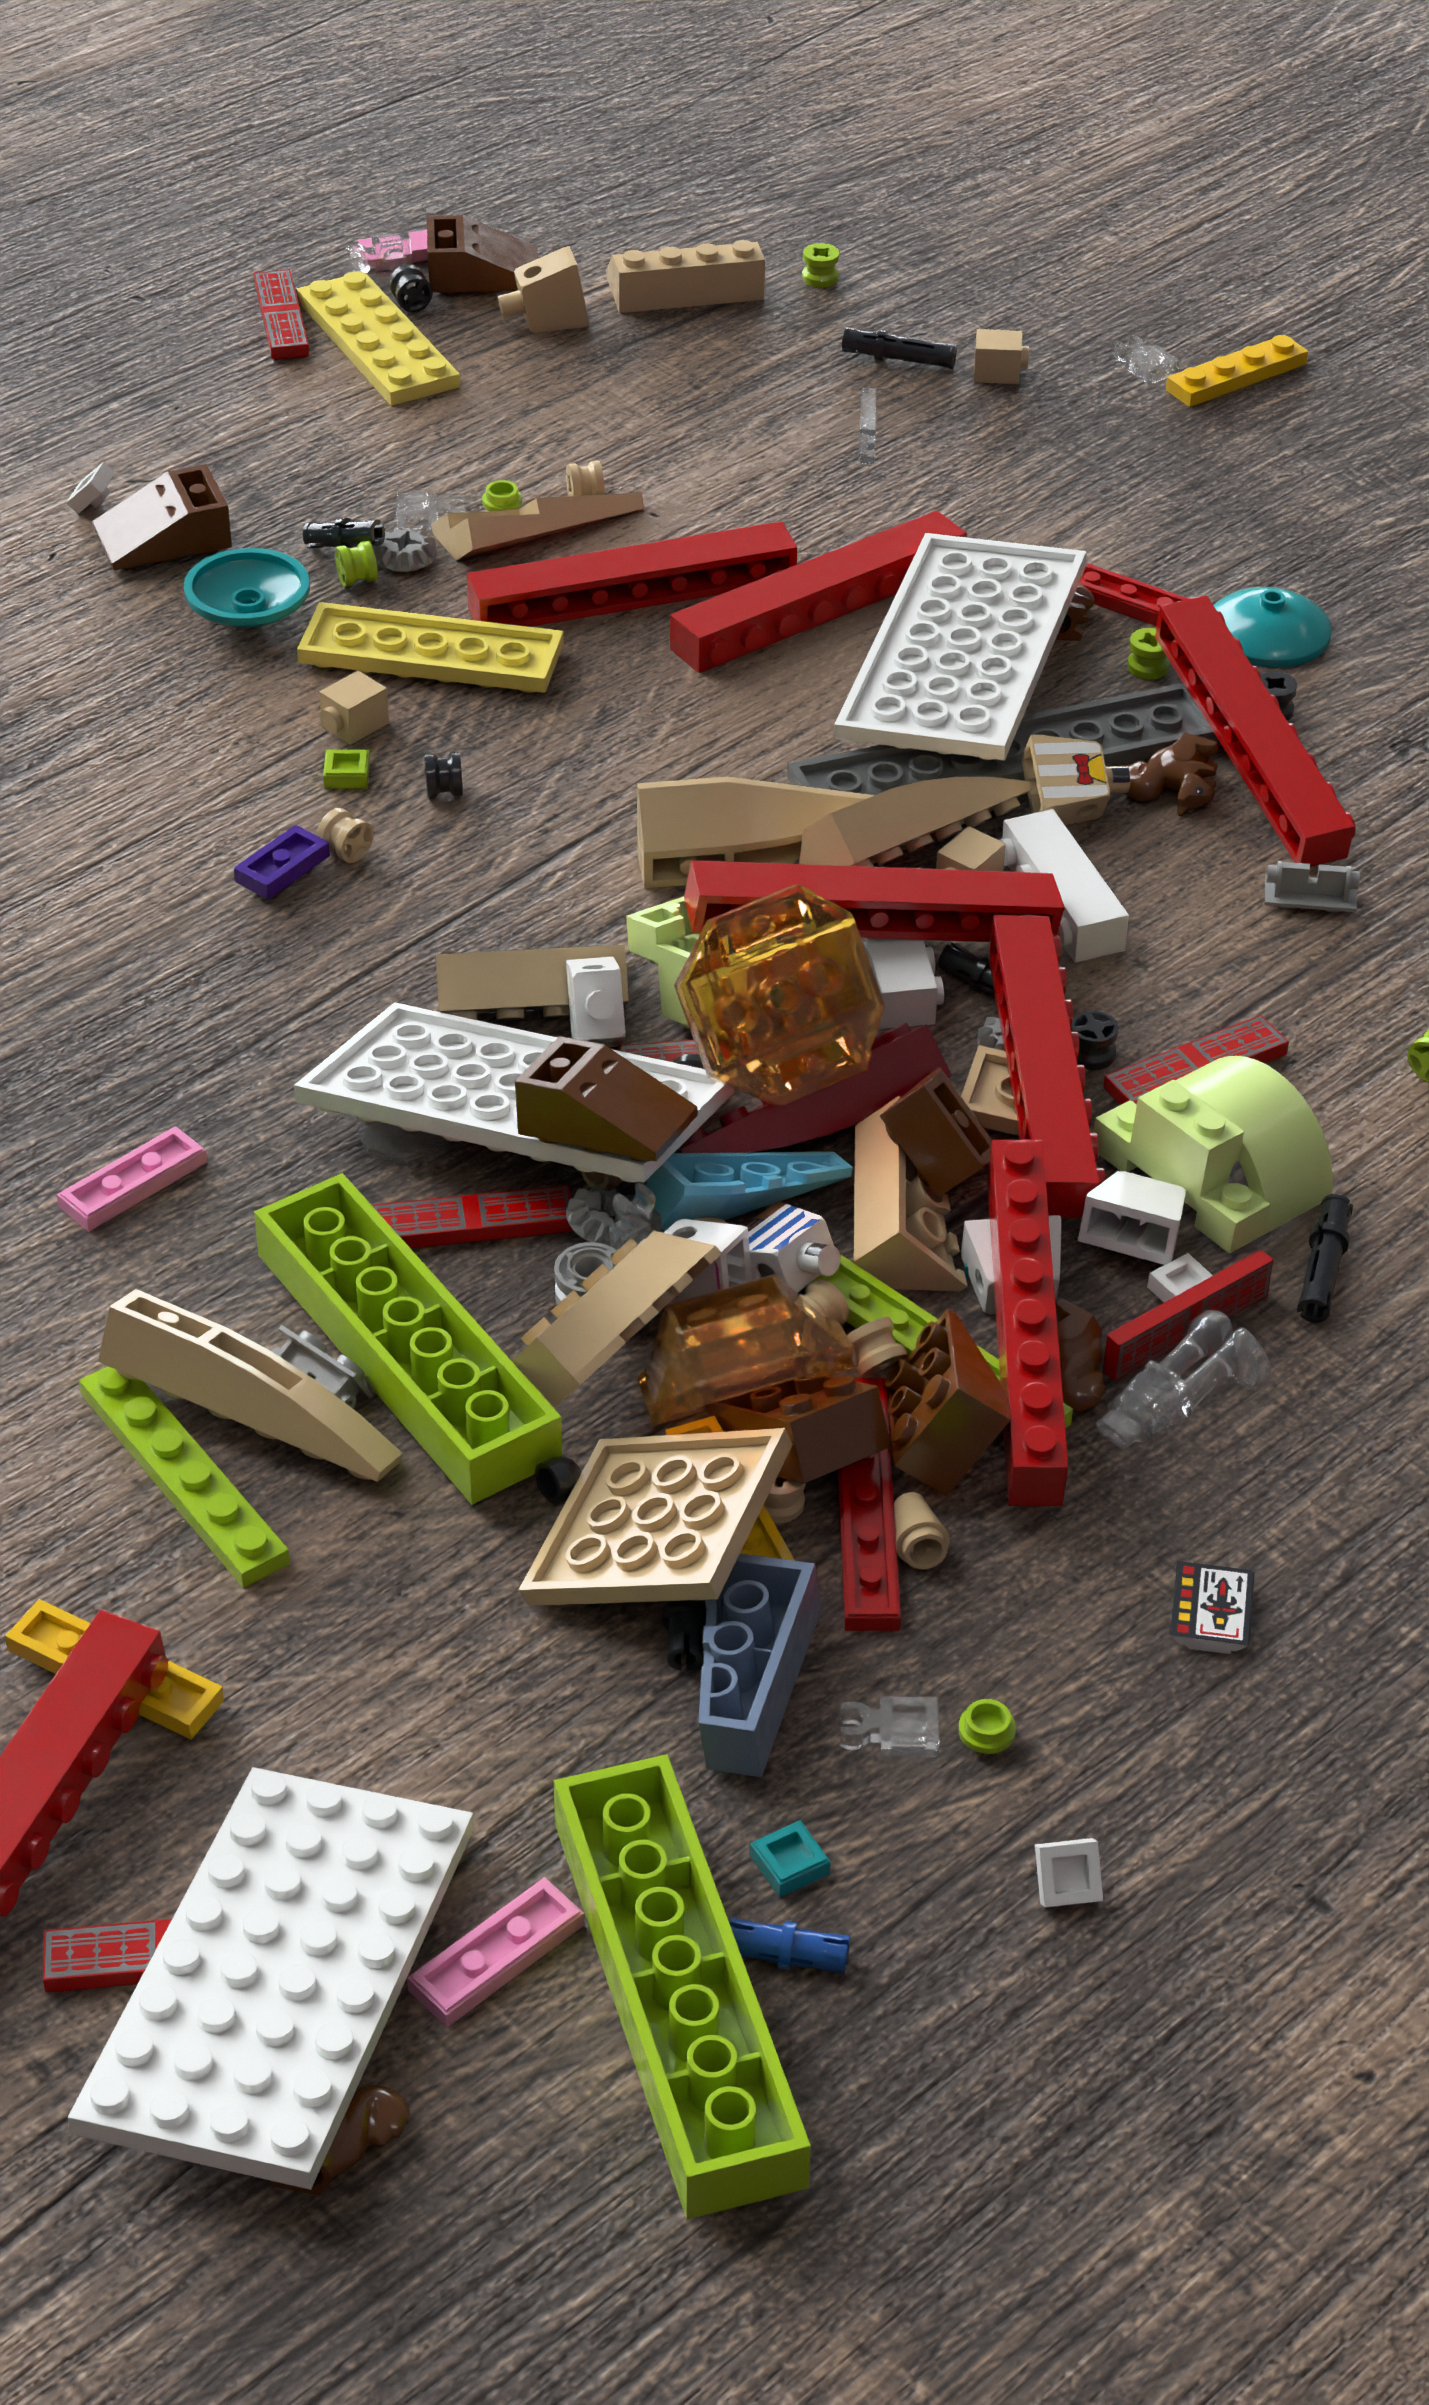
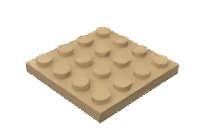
(657, 1518)

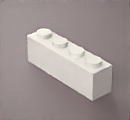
(1093, 917)
(905, 980)

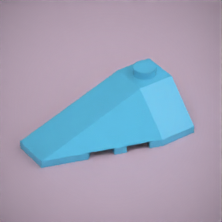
(738, 1182)

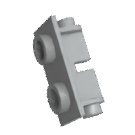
(1291, 887)
(309, 1355)

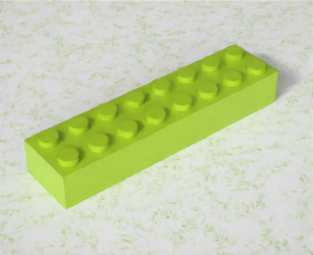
(409, 1338)
(681, 1988)

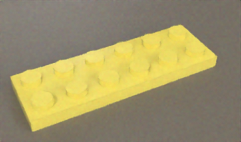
(378, 338)
(431, 647)

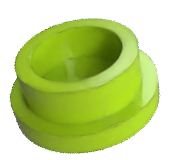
(502, 496)
(987, 1727)

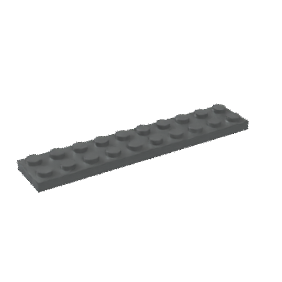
(1124, 725)

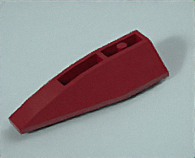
(896, 1065)

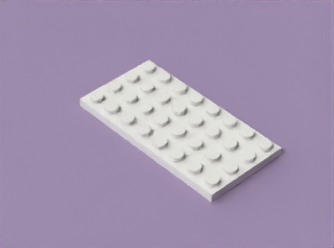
(962, 647)
(459, 1083)
(274, 1979)

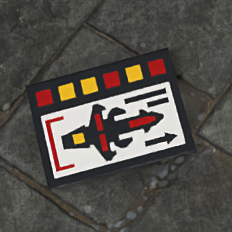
(1212, 1607)

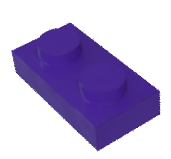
(281, 862)

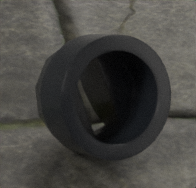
(557, 1477)

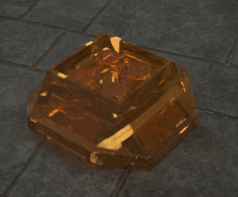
(827, 1003)
(737, 1345)

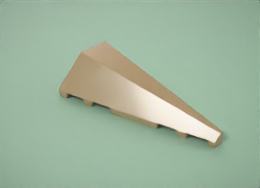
(484, 531)

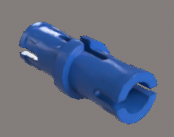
(791, 1945)

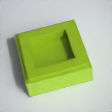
(346, 769)

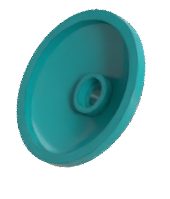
(246, 587)
(1276, 625)

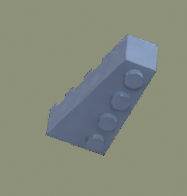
(753, 1658)

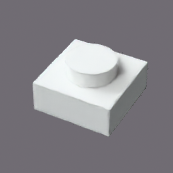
(92, 489)
(1177, 1277)
(1068, 1872)

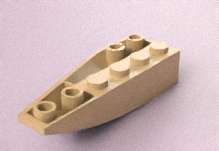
(906, 819)
(725, 823)
(239, 1382)

